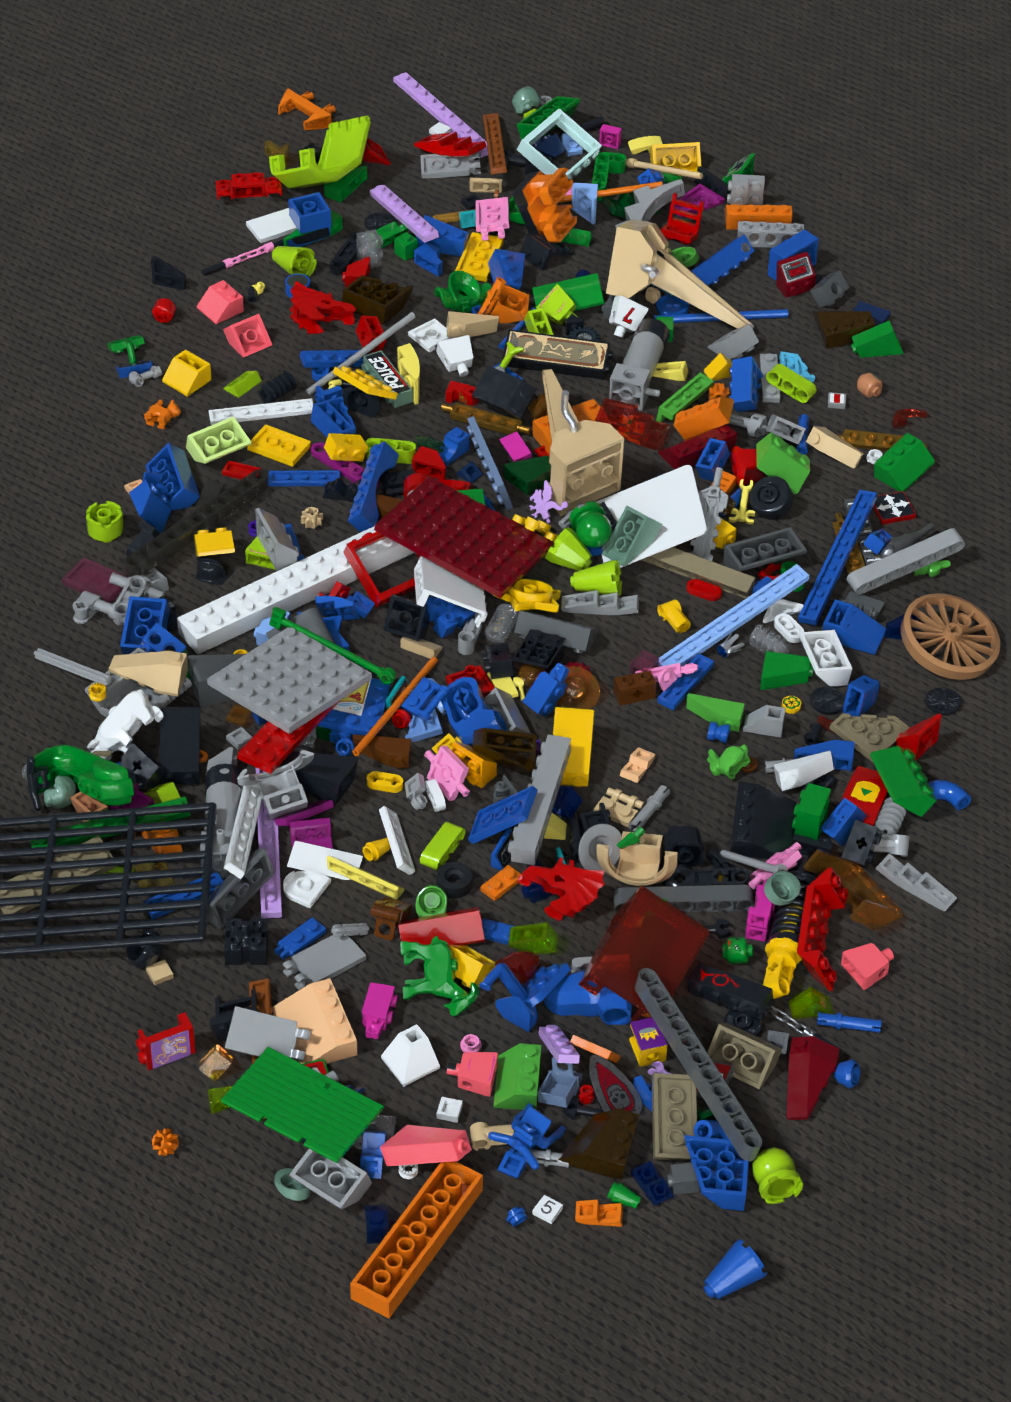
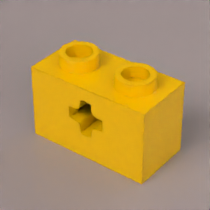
(345, 447)

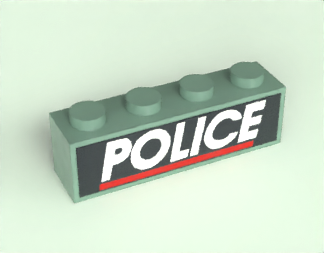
(382, 369)

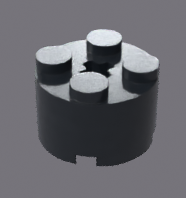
(687, 843)

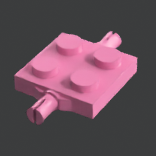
(448, 772)
(786, 858)

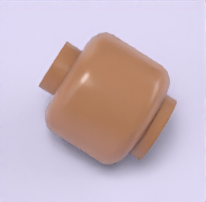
(869, 385)

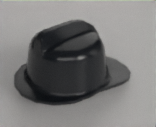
(360, 402)
(212, 570)

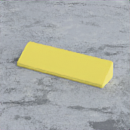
(364, 877)

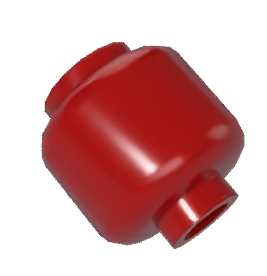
(163, 310)

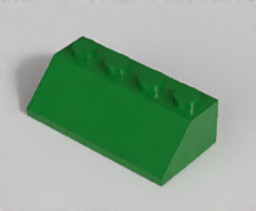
(566, 104)
(904, 779)

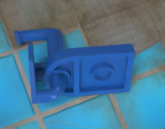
(521, 1007)

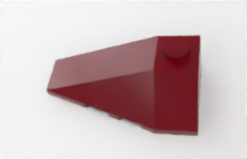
(809, 1069)

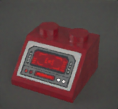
(795, 275)

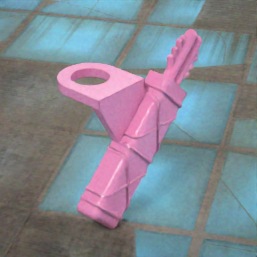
(668, 674)

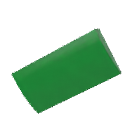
(583, 291)

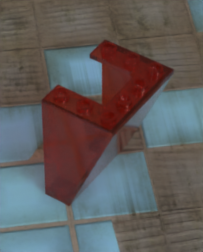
(643, 936)

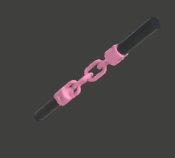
(227, 263)

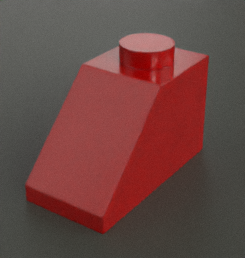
(356, 269)
(429, 463)

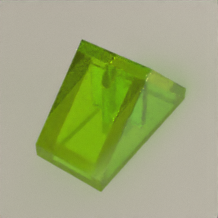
(809, 1004)

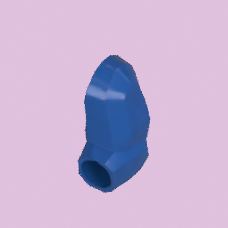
(469, 711)
(572, 999)

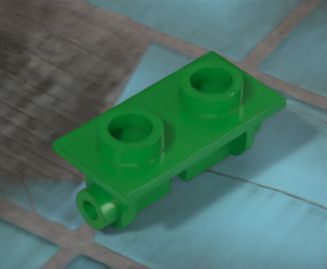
(578, 237)

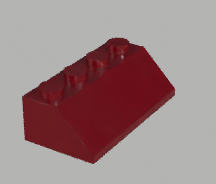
(690, 450)

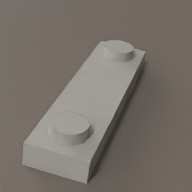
(769, 392)

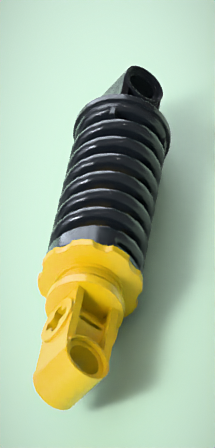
(785, 936)

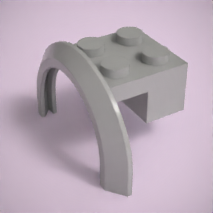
(281, 789)

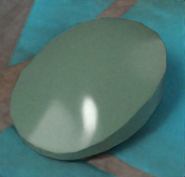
(782, 888)
(289, 1187)

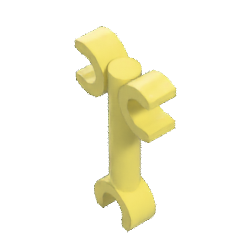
(742, 515)

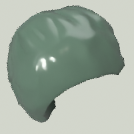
(525, 99)
(60, 794)

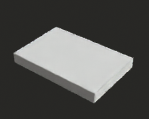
(271, 226)

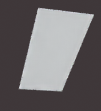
(315, 858)

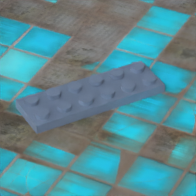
(488, 463)

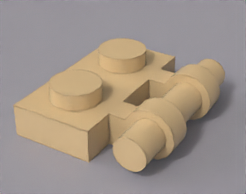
(619, 812)

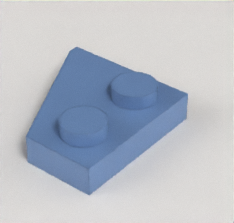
(421, 729)

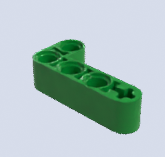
(607, 163)

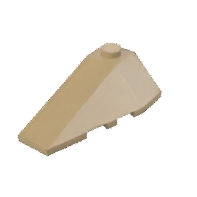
(159, 670)

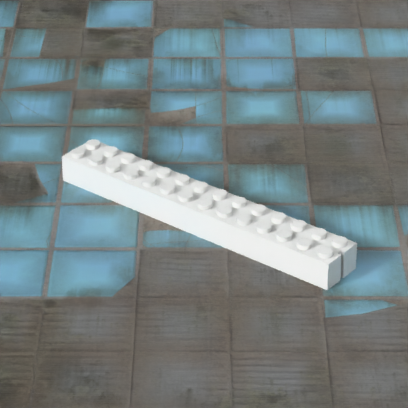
(283, 589)

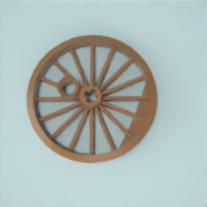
(951, 634)

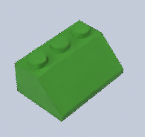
(782, 460)
(518, 1077)

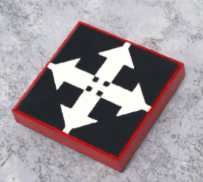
(893, 508)

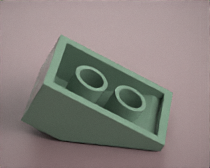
(631, 536)

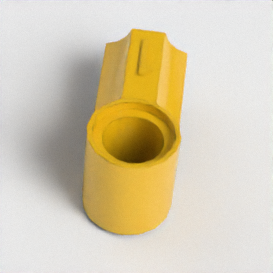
(673, 614)

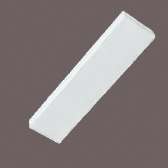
(397, 840)

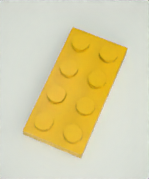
(477, 254)
(365, 382)

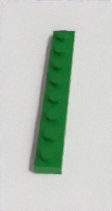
(113, 822)

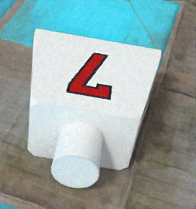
(626, 315)

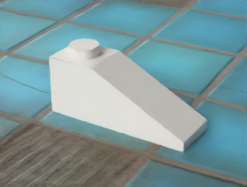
(802, 770)

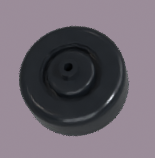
(771, 497)

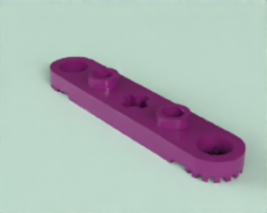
(352, 472)

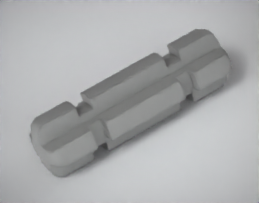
(350, 929)

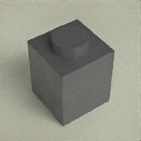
(682, 1179)

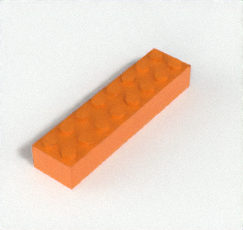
(416, 1237)

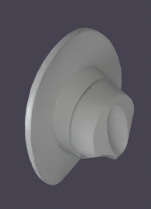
(598, 834)

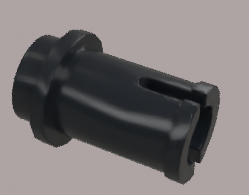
(812, 736)

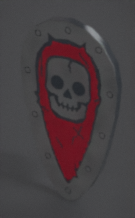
(612, 1087)

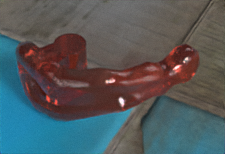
(901, 416)

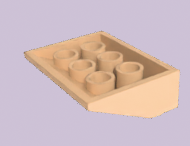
(321, 1012)

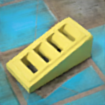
(672, 370)

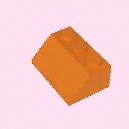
(704, 417)

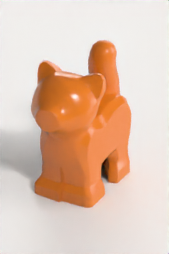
(160, 414)

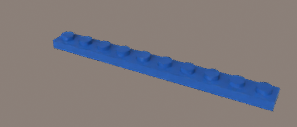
(837, 557)

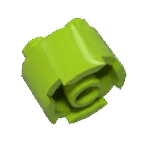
(104, 521)

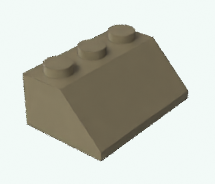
(749, 1054)

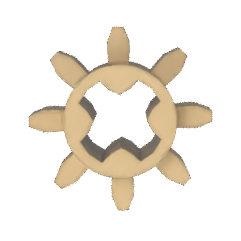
(311, 517)

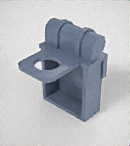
(559, 1085)

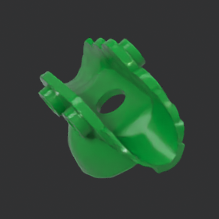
(462, 292)

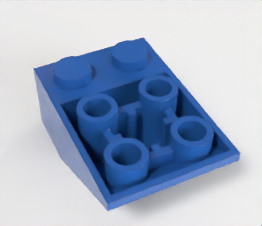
(854, 627)

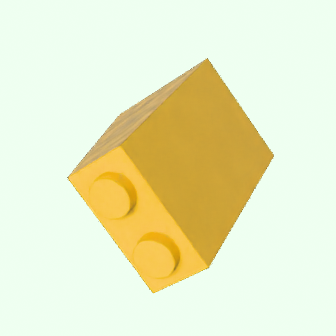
(579, 727)

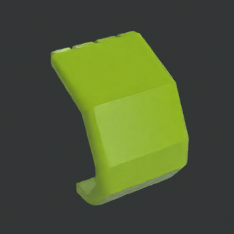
(340, 155)

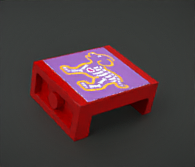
(166, 1045)

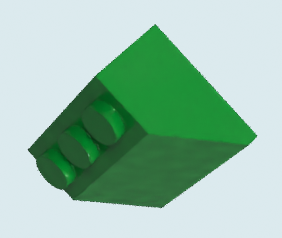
(903, 463)

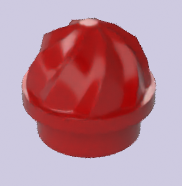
(401, 718)

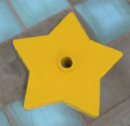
(532, 594)

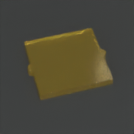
(153, 882)

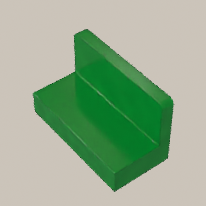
(390, 232)

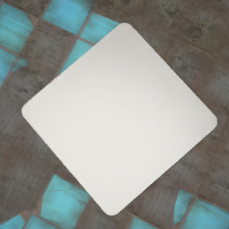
(667, 499)

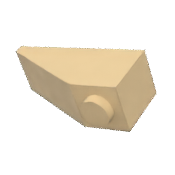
(470, 324)
(834, 446)

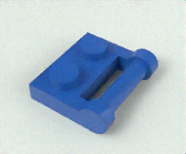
(422, 696)

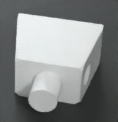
(456, 354)

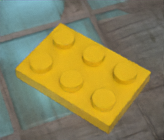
(279, 445)

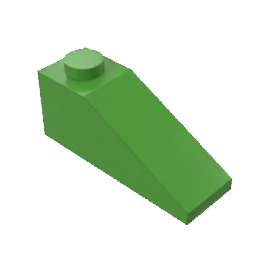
(717, 710)

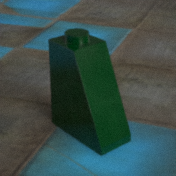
(528, 473)

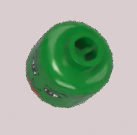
(737, 950)

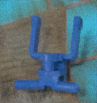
(529, 1131)

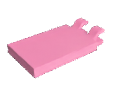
(492, 216)

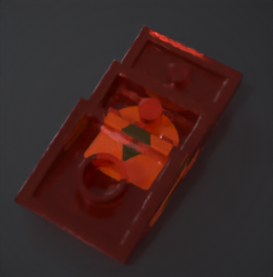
(633, 425)

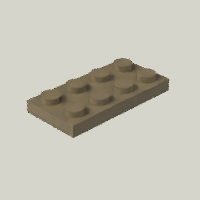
(672, 1115)

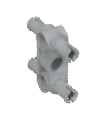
(132, 586)

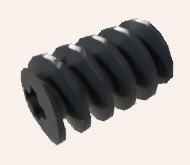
(276, 386)

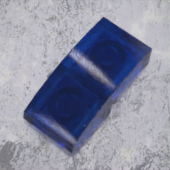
(651, 1183)

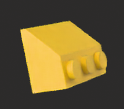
(677, 155)

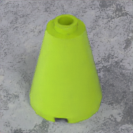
(295, 259)
(601, 577)

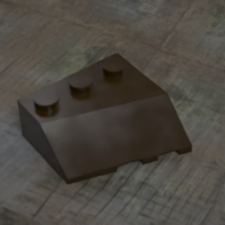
(376, 298)
(840, 326)
(603, 1143)

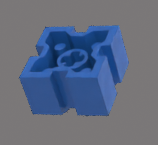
(447, 615)

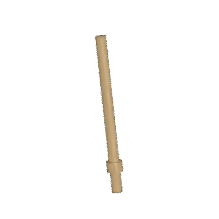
(633, 163)

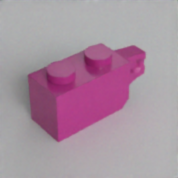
(378, 1008)

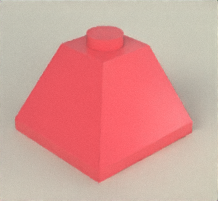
(248, 336)

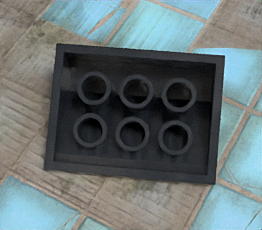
(761, 822)

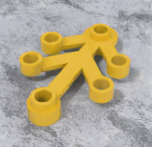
(539, 525)

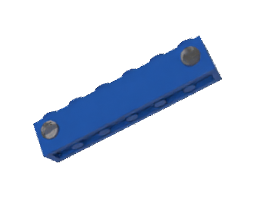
(723, 260)

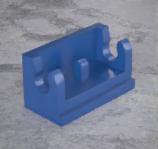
(842, 820)

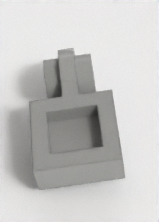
(414, 788)

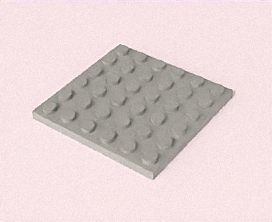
(289, 679)

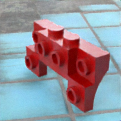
(248, 186)

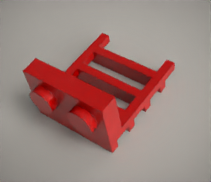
(679, 229)

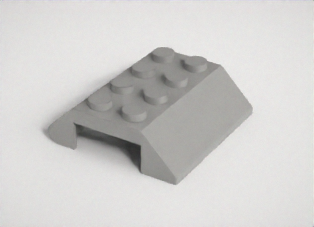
(121, 687)

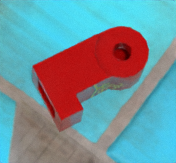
(461, 393)

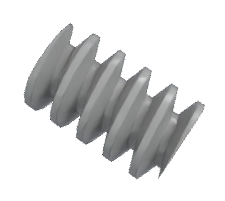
(890, 817)

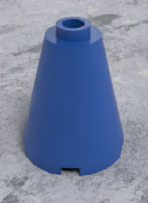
(734, 1271)

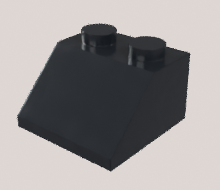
(407, 618)

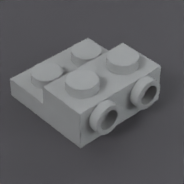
(746, 189)

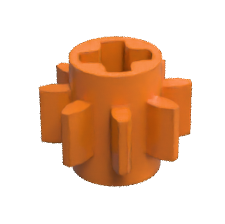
(718, 390)
(165, 1142)

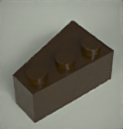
(507, 748)

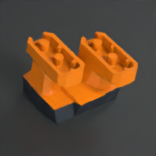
(538, 201)

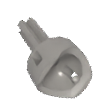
(755, 424)

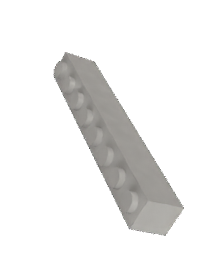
(547, 779)

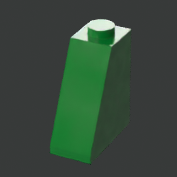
(877, 342)
(784, 670)

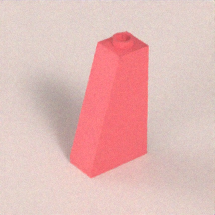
(425, 1145)

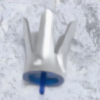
(725, 648)

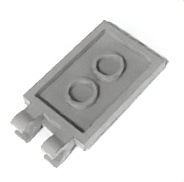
(449, 166)
(324, 960)
(255, 1031)

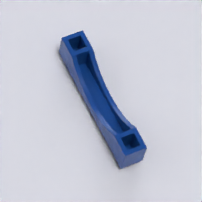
(364, 509)

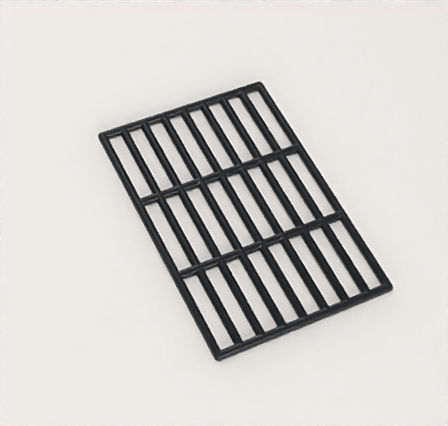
(127, 875)

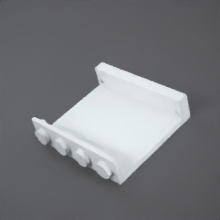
(441, 583)

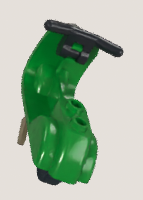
(94, 775)

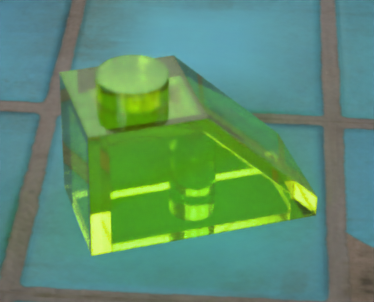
(534, 938)

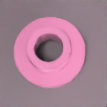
(470, 1039)

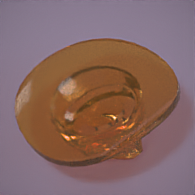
(581, 691)

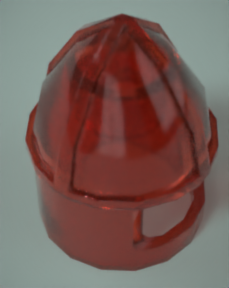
(521, 964)

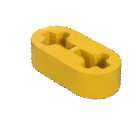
(384, 781)

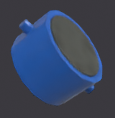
(290, 282)

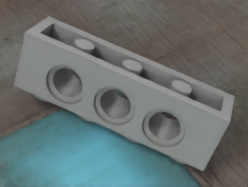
(767, 234)

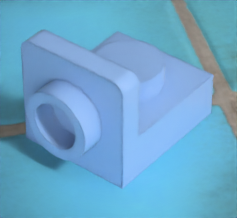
(571, 146)

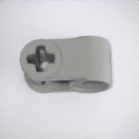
(84, 607)

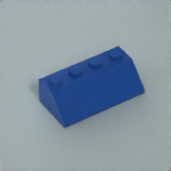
(175, 476)

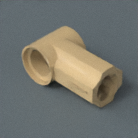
(479, 1134)

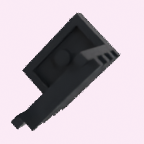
(539, 250)
(222, 1021)

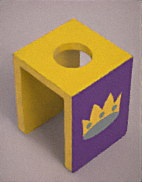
(648, 1042)

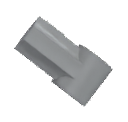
(468, 637)
(894, 845)

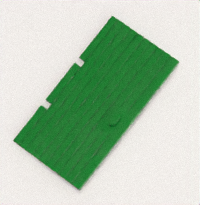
(302, 1104)

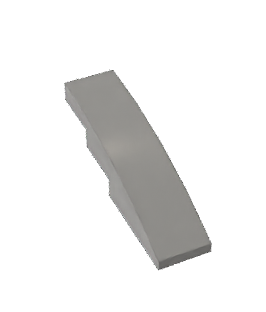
(605, 604)
(913, 881)

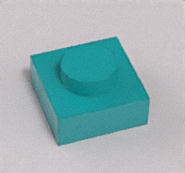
(467, 219)

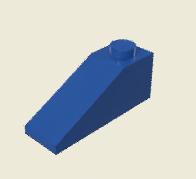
(840, 750)

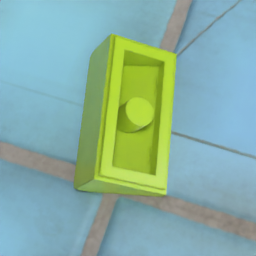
(243, 383)

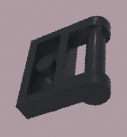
(394, 482)

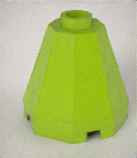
(569, 551)

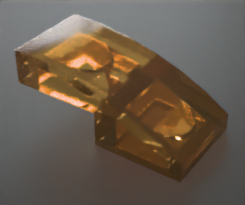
(239, 715)

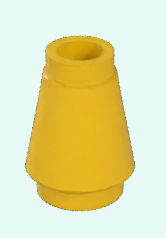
(376, 849)

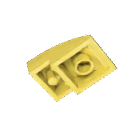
(410, 369)

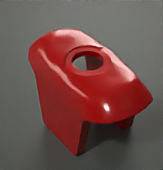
(745, 465)

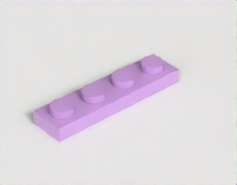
(558, 1044)

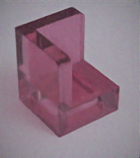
(643, 662)

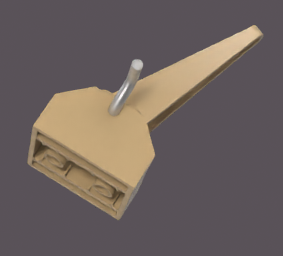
(644, 259)
(583, 454)

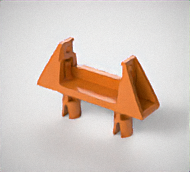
(319, 117)

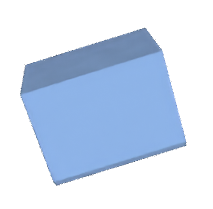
(585, 200)

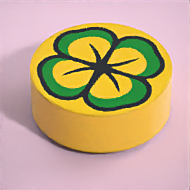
(791, 704)

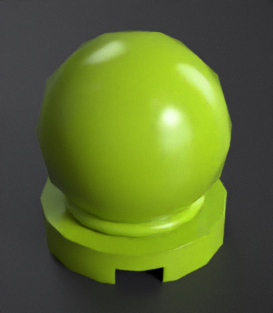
(776, 1175)

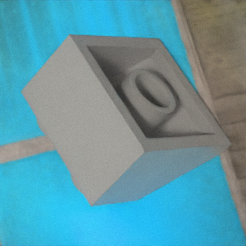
(735, 342)

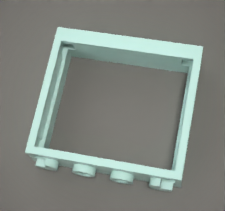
(569, 127)

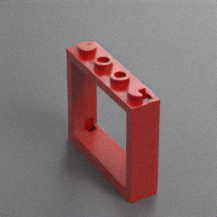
(366, 581)

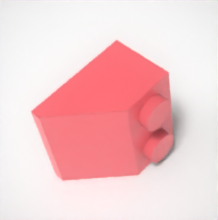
(221, 302)

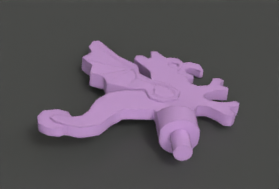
(544, 504)

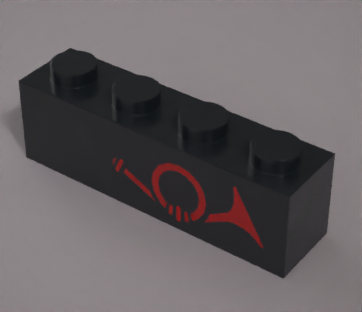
(730, 991)

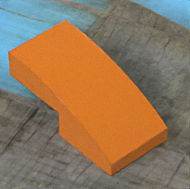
(593, 1213)

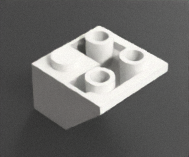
(410, 1056)

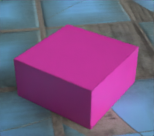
(610, 136)

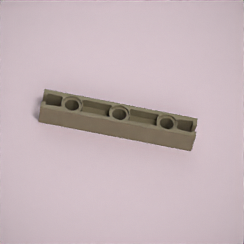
(705, 570)

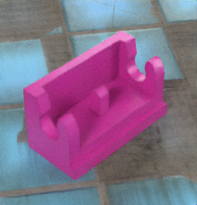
(516, 447)

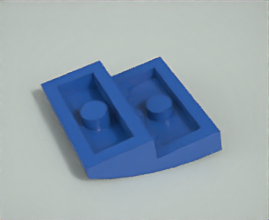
(337, 606)

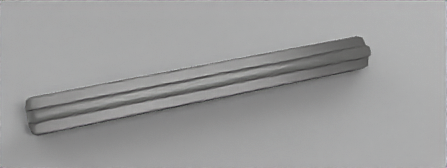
(72, 667)

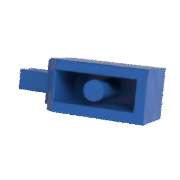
(547, 690)

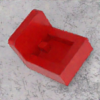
(339, 590)

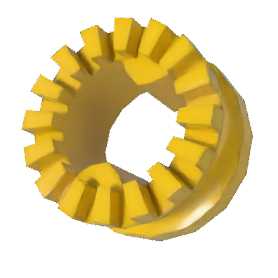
(97, 696)

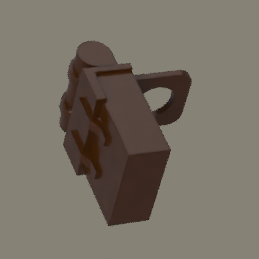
(389, 912)

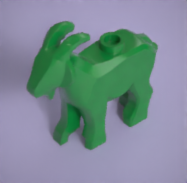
(439, 975)

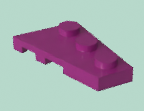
(698, 194)

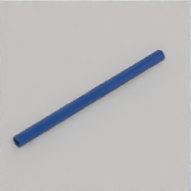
(702, 317)

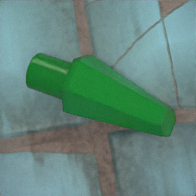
(631, 838)

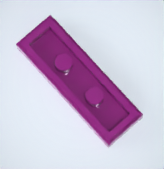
(311, 810)

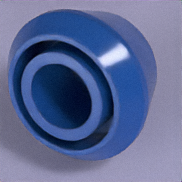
(848, 1073)

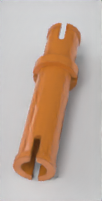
(493, 295)

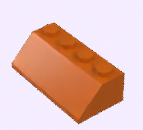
(756, 213)

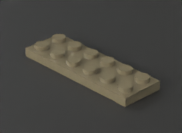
(55, 874)

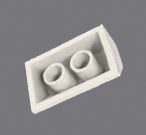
(827, 656)

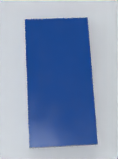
(502, 814)

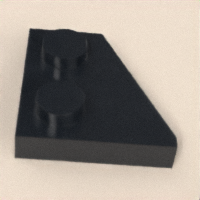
(167, 275)

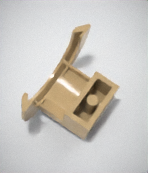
(639, 862)

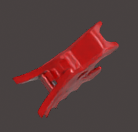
(312, 305)
(572, 884)

